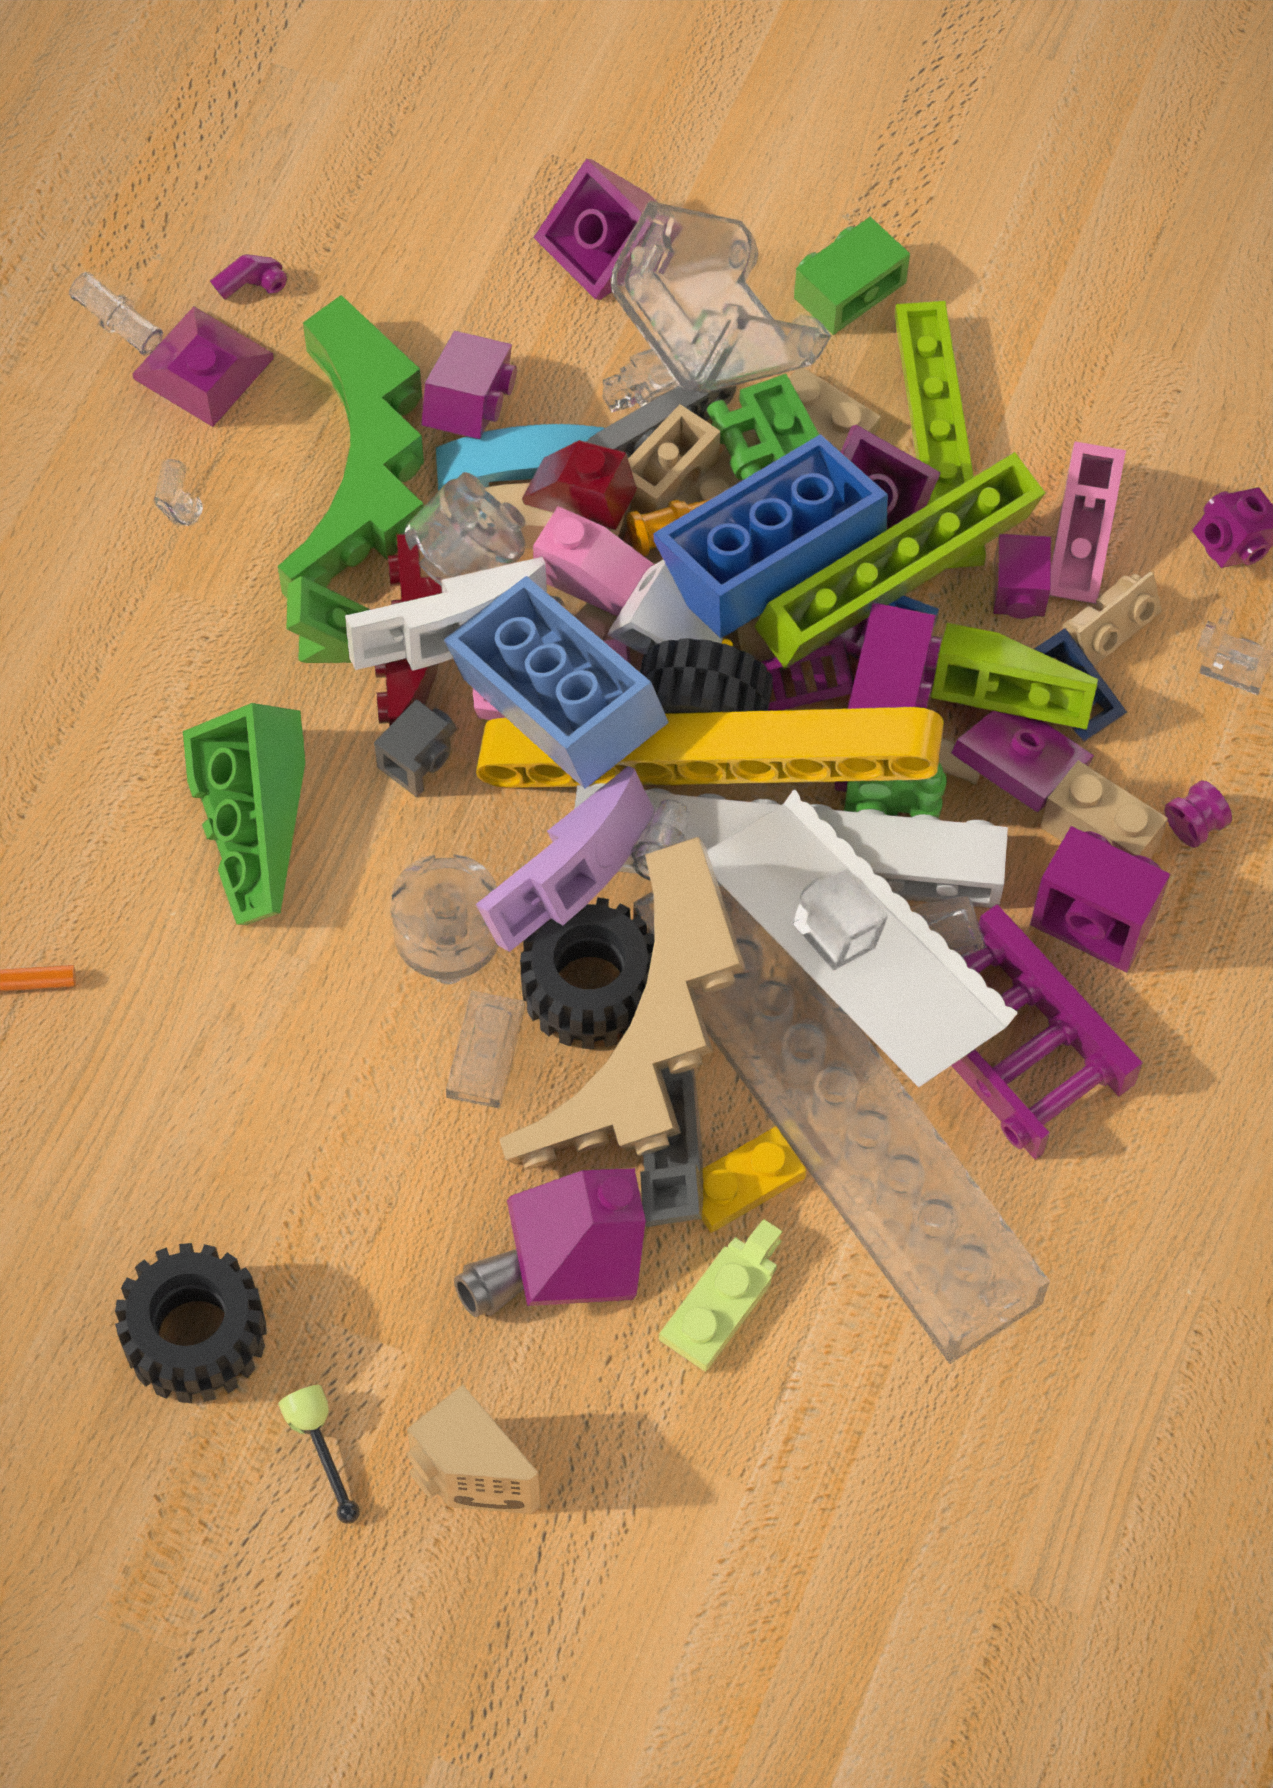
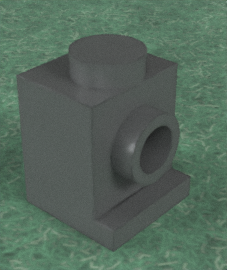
(415, 745)

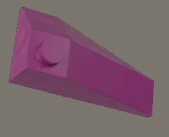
(908, 490)

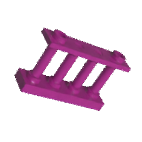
(1070, 1022)

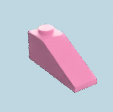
(1085, 521)
(589, 561)

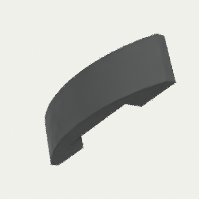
(675, 1174)

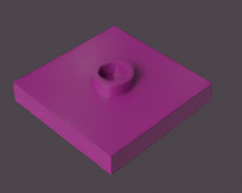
(1020, 755)

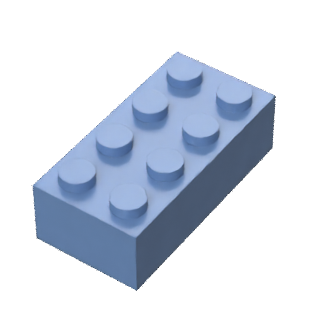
(556, 681)

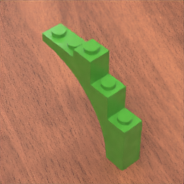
(376, 390)

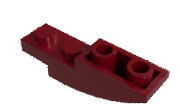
(402, 683)

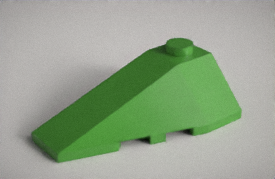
(250, 785)

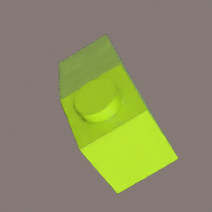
(1010, 678)

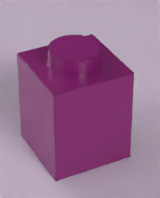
(1022, 575)

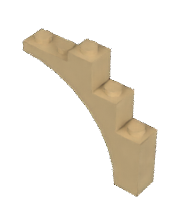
(629, 1093)

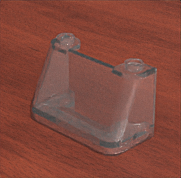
(691, 302)

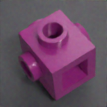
(1236, 527)

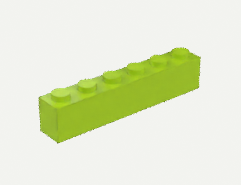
(899, 560)

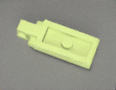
(723, 1297)

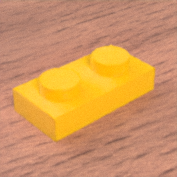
(748, 1178)

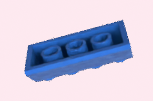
(770, 533)

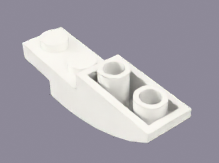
(419, 626)

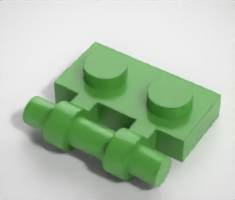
(774, 414)
(897, 796)

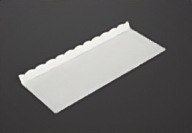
(904, 993)

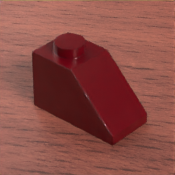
(585, 481)

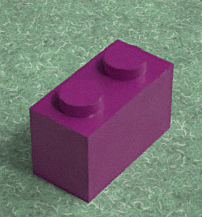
(468, 385)

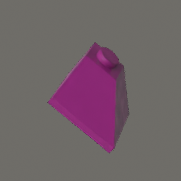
(592, 225)
(203, 366)
(580, 1237)

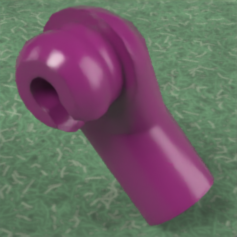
(251, 270)

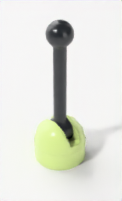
(306, 1413)

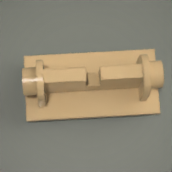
(1124, 611)

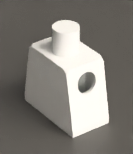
(657, 614)

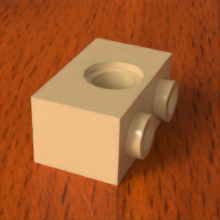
(673, 459)

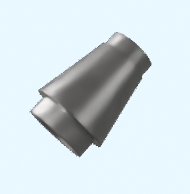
(489, 1283)

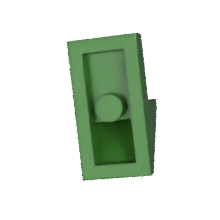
(319, 621)

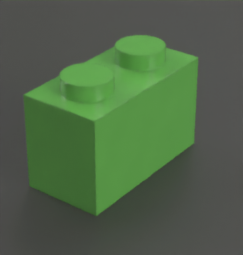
(851, 274)

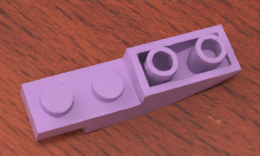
(572, 870)

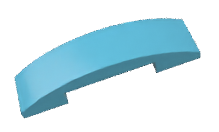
(506, 452)

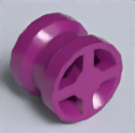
(1198, 813)

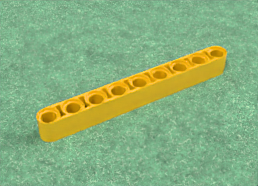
(743, 749)

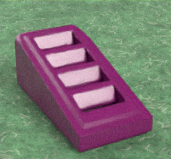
(842, 670)

